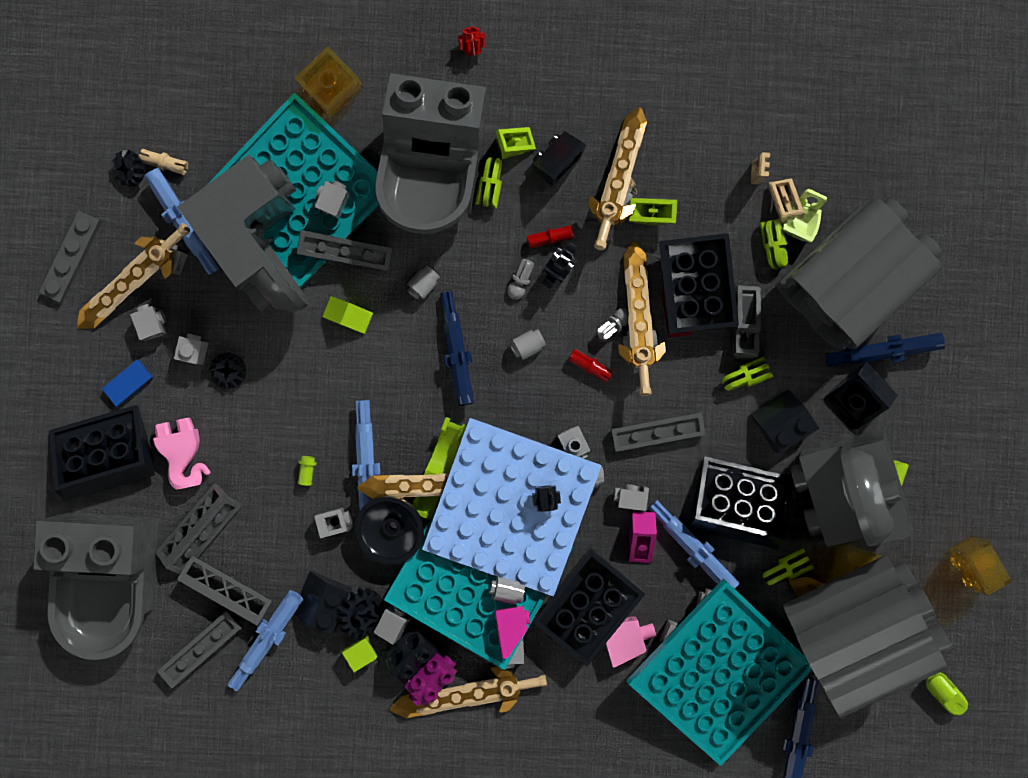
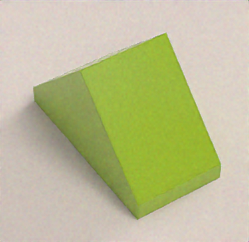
(514, 141)
(654, 211)
(347, 314)

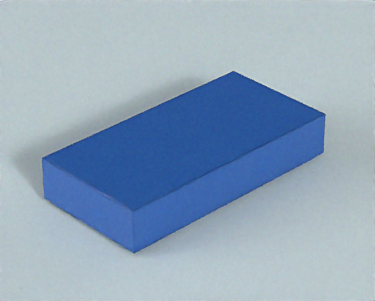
(127, 383)

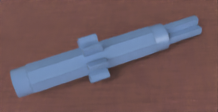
(170, 202)
(365, 449)
(699, 553)
(269, 633)

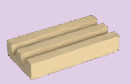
(759, 174)
(799, 212)

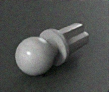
(516, 289)
(613, 324)

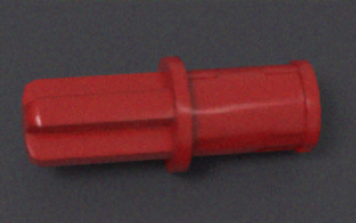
(550, 237)
(590, 365)

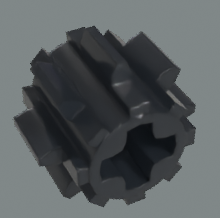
(546, 498)

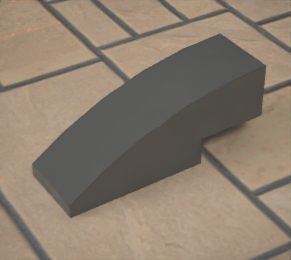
(749, 316)

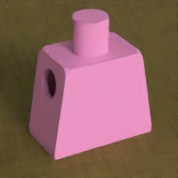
(629, 641)

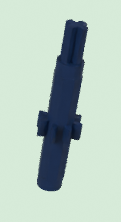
(895, 349)
(457, 357)
(798, 746)

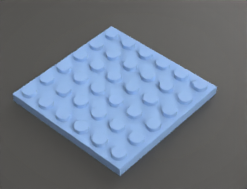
(489, 509)

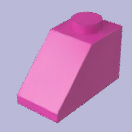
(642, 536)
(511, 627)

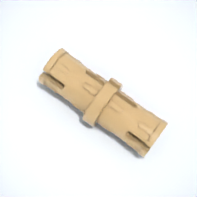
(163, 161)

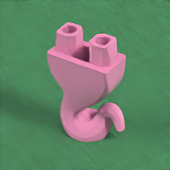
(179, 451)

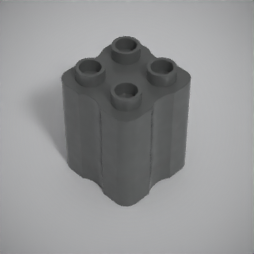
(860, 274)
(868, 634)

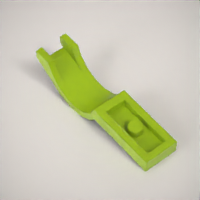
(440, 463)

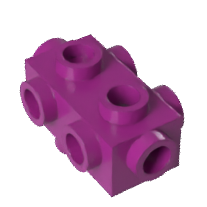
(431, 679)

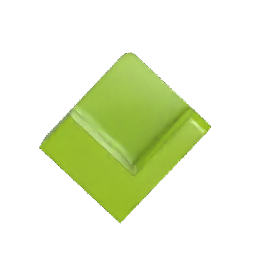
(359, 653)

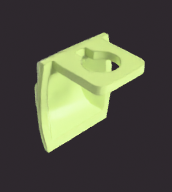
(807, 227)

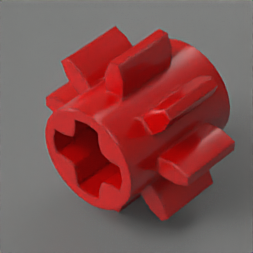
(472, 41)

